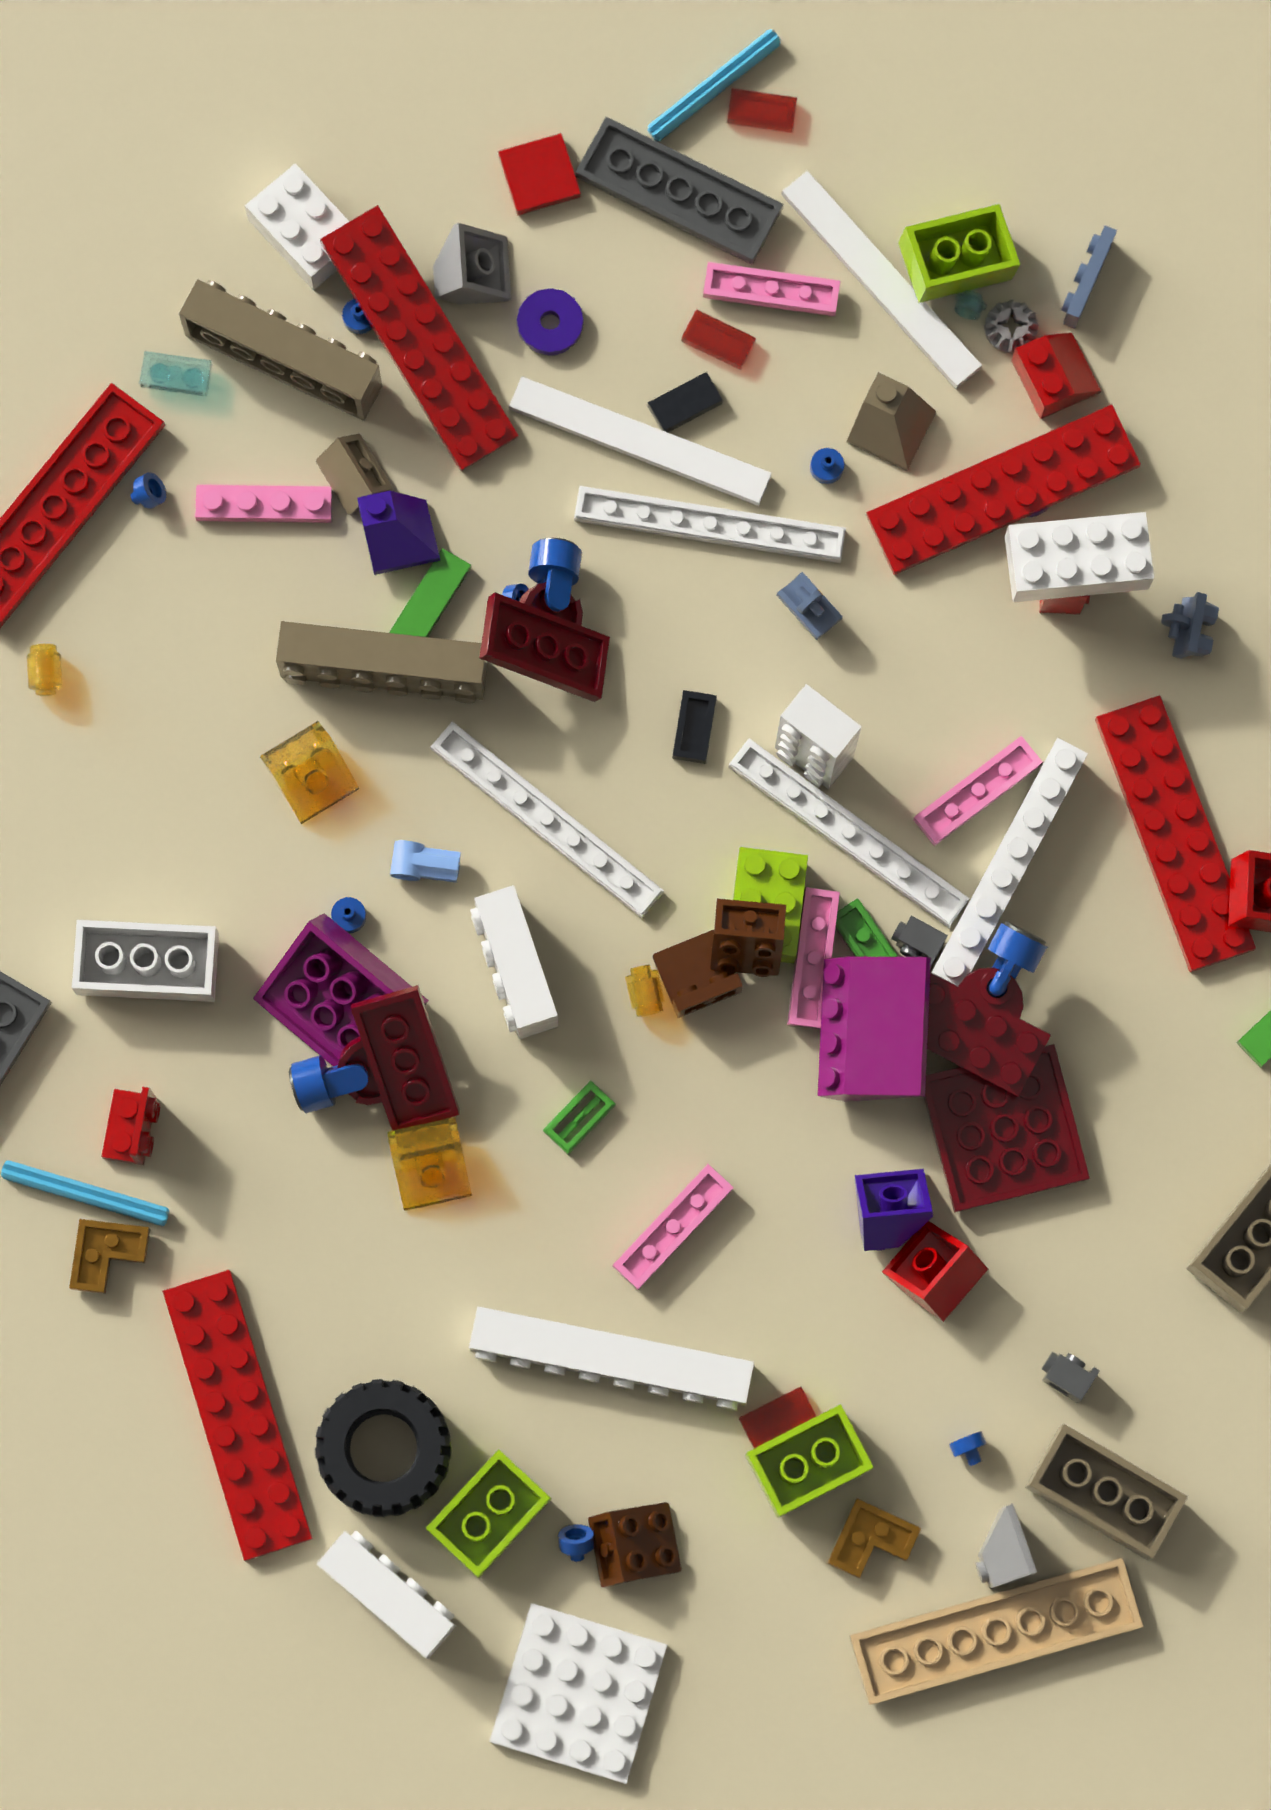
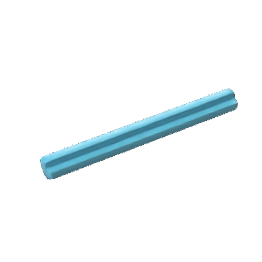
(714, 85)
(85, 1193)

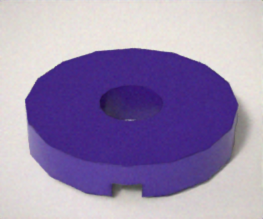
(546, 303)

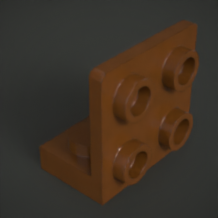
(748, 937)
(689, 978)
(635, 1544)

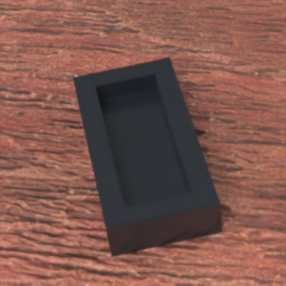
(685, 403)
(694, 726)

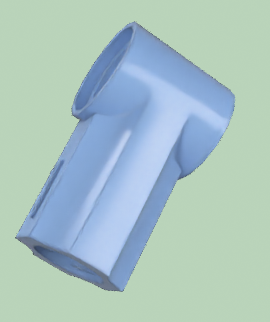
(415, 861)

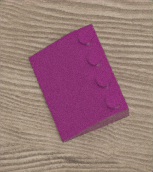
(320, 981)
(874, 1028)

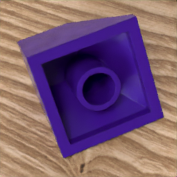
(397, 531)
(891, 1207)

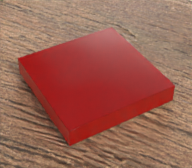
(539, 174)

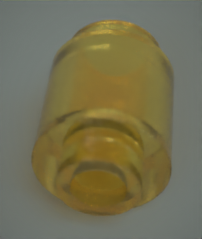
(44, 669)
(645, 991)

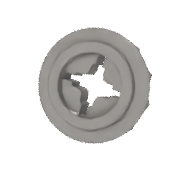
(1000, 336)

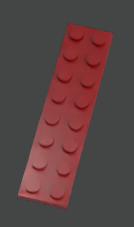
(419, 338)
(1003, 489)
(70, 490)
(1173, 831)
(237, 1415)

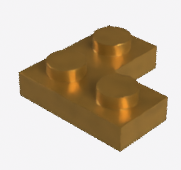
(98, 1244)
(867, 1529)

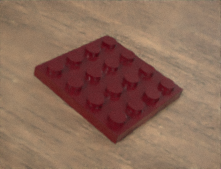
(1000, 1142)

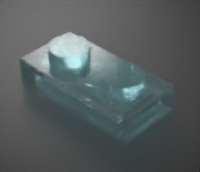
(175, 373)

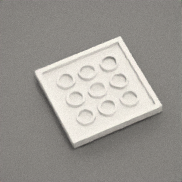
(578, 1693)

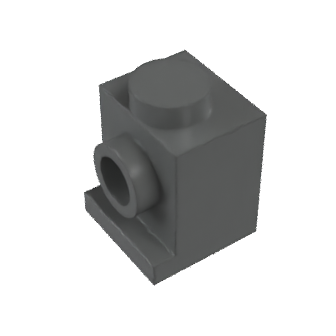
(918, 939)
(1068, 1375)

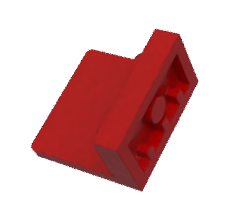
(129, 1126)

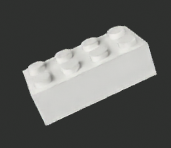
(1079, 557)
(816, 737)
(145, 960)
(516, 962)
(386, 1594)

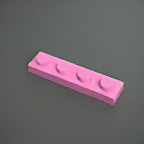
(771, 289)
(264, 503)
(977, 790)
(814, 946)
(672, 1227)

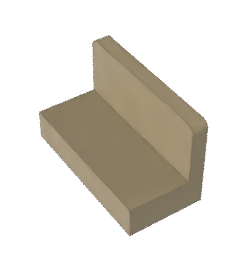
(352, 471)

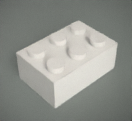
(293, 220)

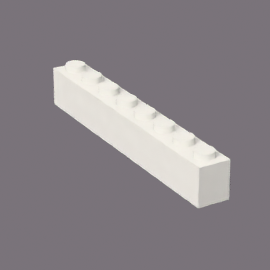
(1010, 862)
(611, 1357)

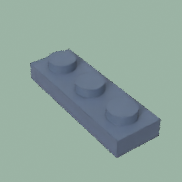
(1087, 276)

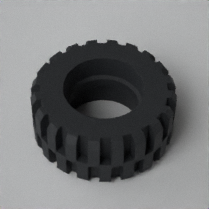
(349, 1413)

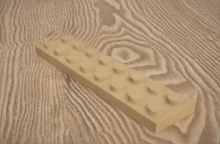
(995, 1631)

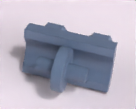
(809, 606)
(1186, 625)

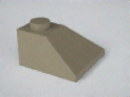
(891, 422)

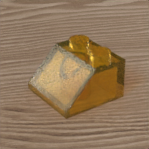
(309, 772)
(429, 1163)

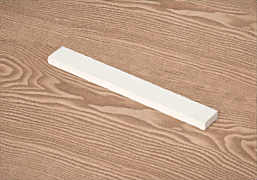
(881, 279)
(640, 441)
(710, 524)
(547, 820)
(848, 832)

